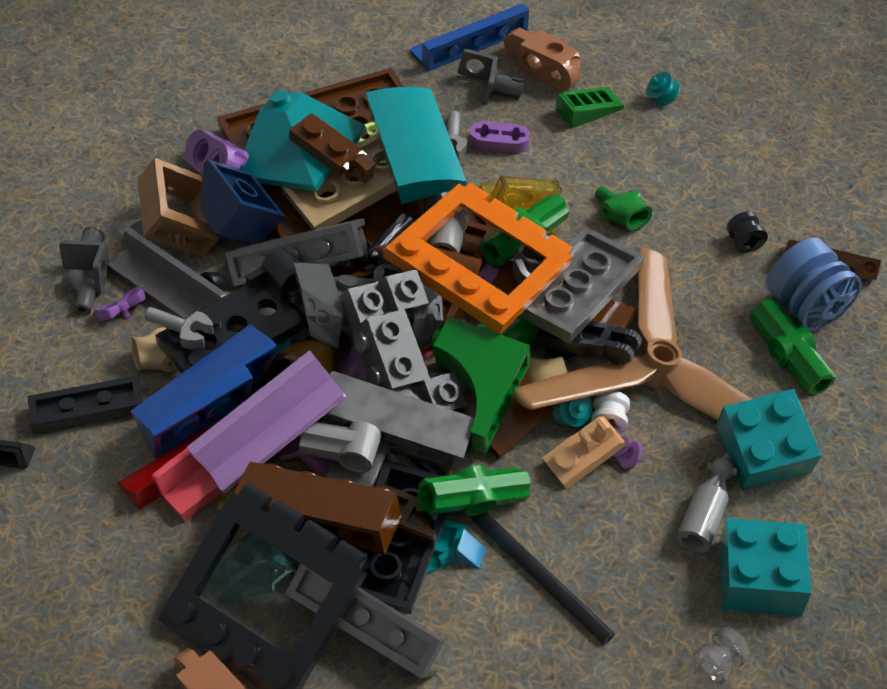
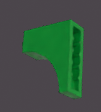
(489, 368)

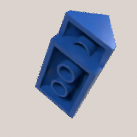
(203, 391)

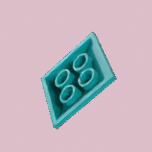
(278, 159)

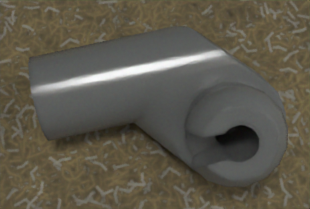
(84, 288)

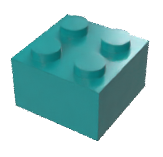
(768, 439)
(764, 567)

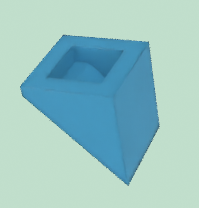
(470, 551)

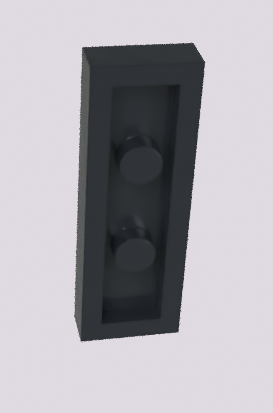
(84, 404)

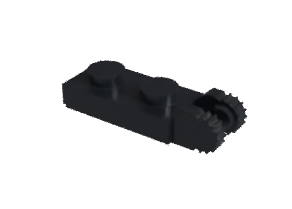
(596, 340)

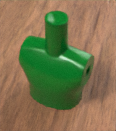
(623, 209)

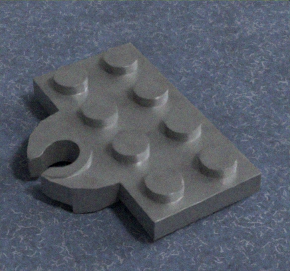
(583, 288)

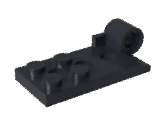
(267, 287)

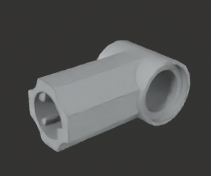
(351, 445)

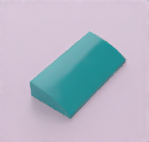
(415, 142)

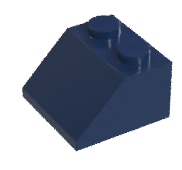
(237, 204)

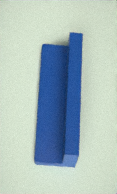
(474, 37)

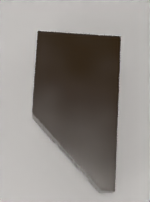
(413, 519)

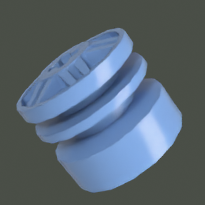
(813, 283)

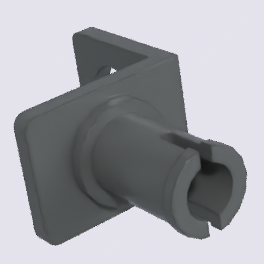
(494, 81)
(87, 254)

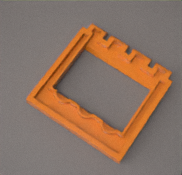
(461, 285)

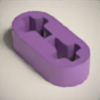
(499, 137)

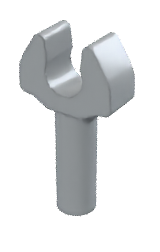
(453, 130)
(185, 327)

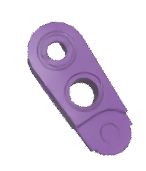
(205, 145)

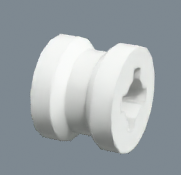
(614, 408)

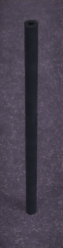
(533, 567)

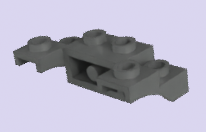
(388, 342)

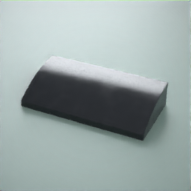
(401, 571)

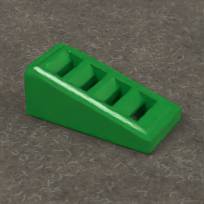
(575, 112)

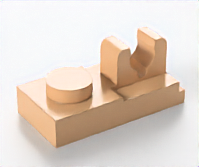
(584, 451)

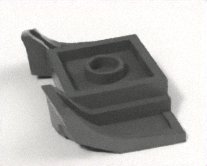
(326, 313)

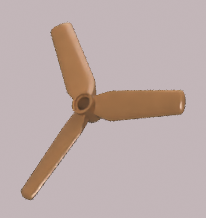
(657, 368)

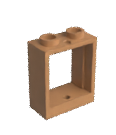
(162, 223)

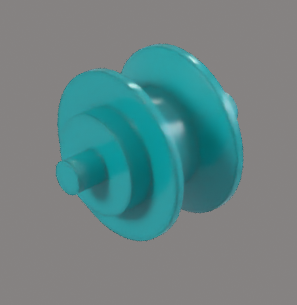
(663, 88)
(573, 413)

